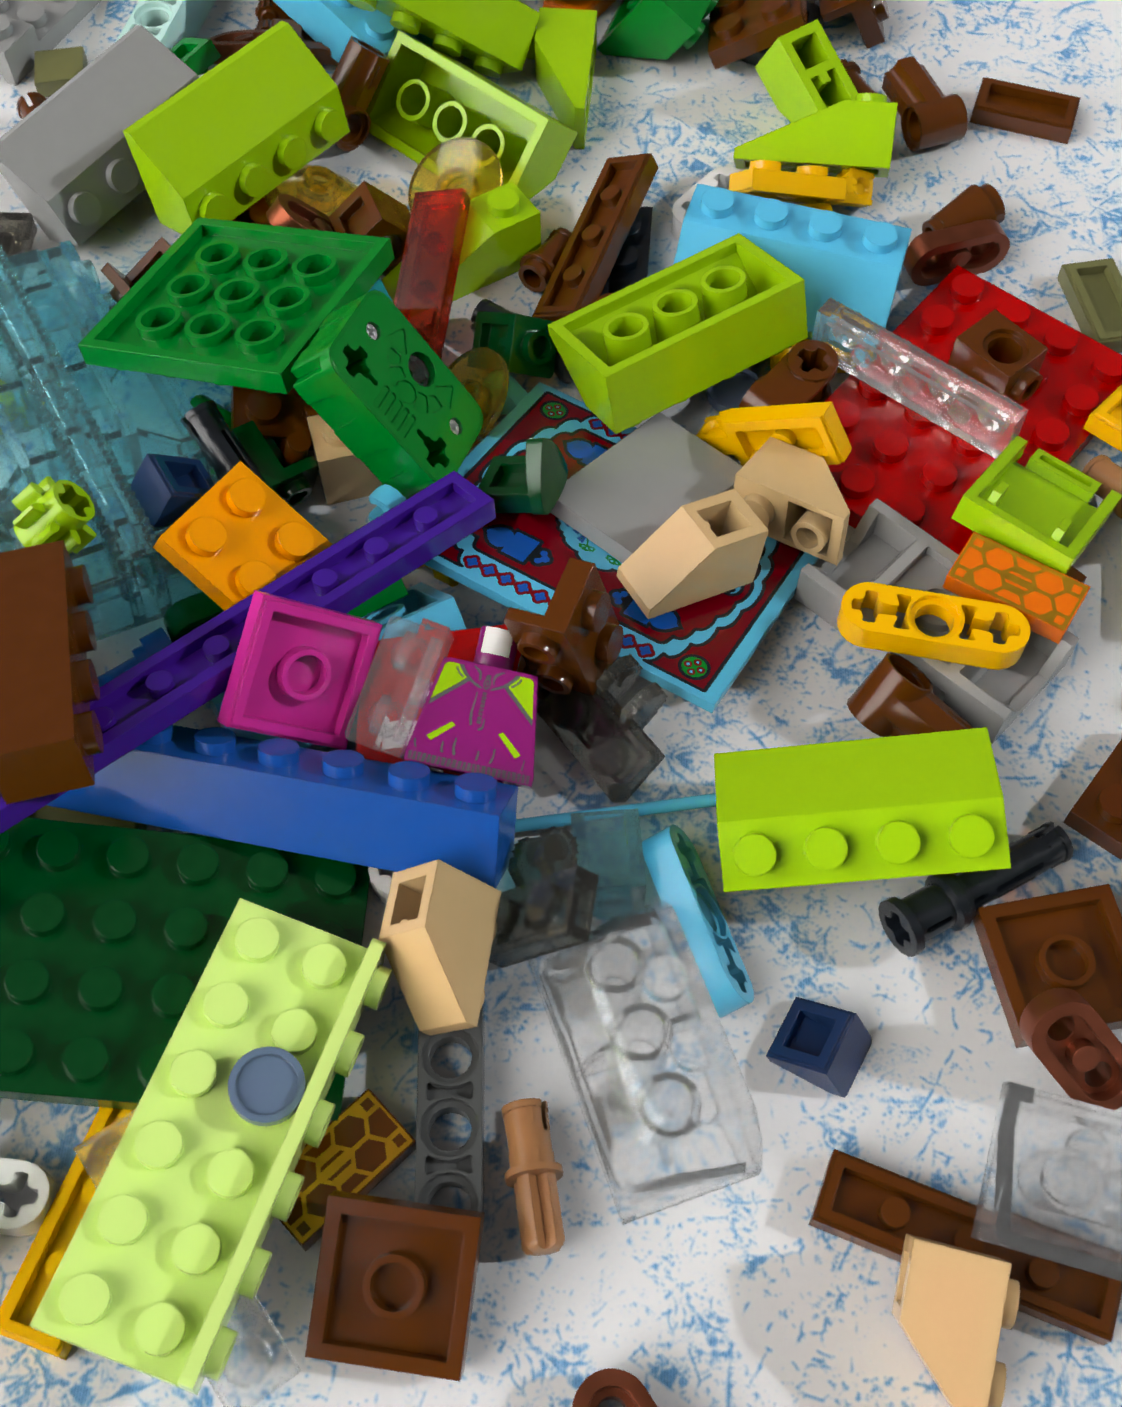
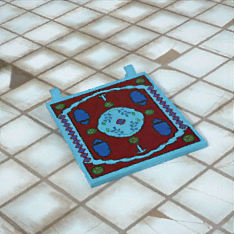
(523, 556)

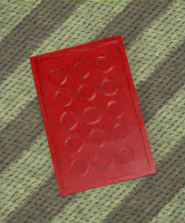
(928, 469)

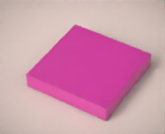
(298, 671)

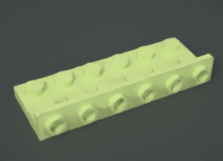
(192, 1181)

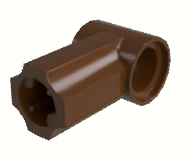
(357, 81)
(925, 112)
(900, 701)

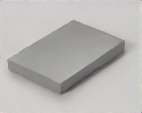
(641, 484)

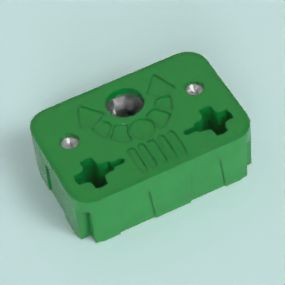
(387, 394)

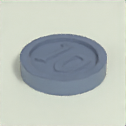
(730, 392)
(266, 1086)

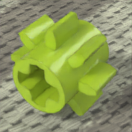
(54, 514)

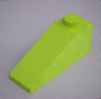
(565, 64)
(804, 73)
(837, 137)
(497, 235)

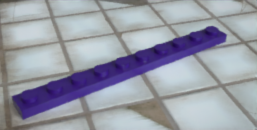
(338, 578)

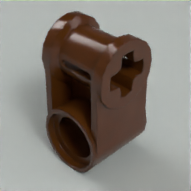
(797, 378)

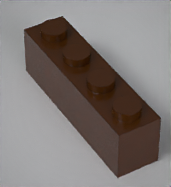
(46, 674)

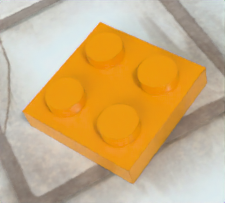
(239, 538)

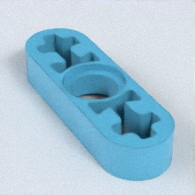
(685, 886)

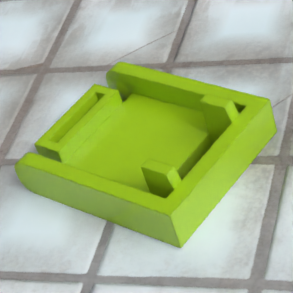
(1036, 507)

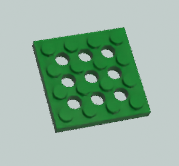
(235, 303)

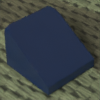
(169, 486)
(821, 1045)

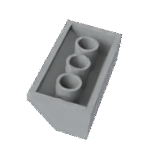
(71, 150)

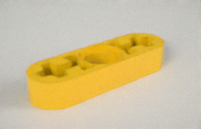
(954, 610)

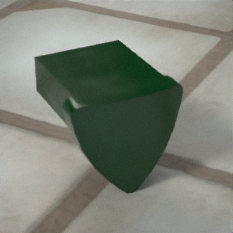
(528, 481)

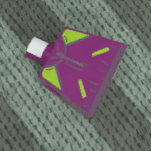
(480, 715)

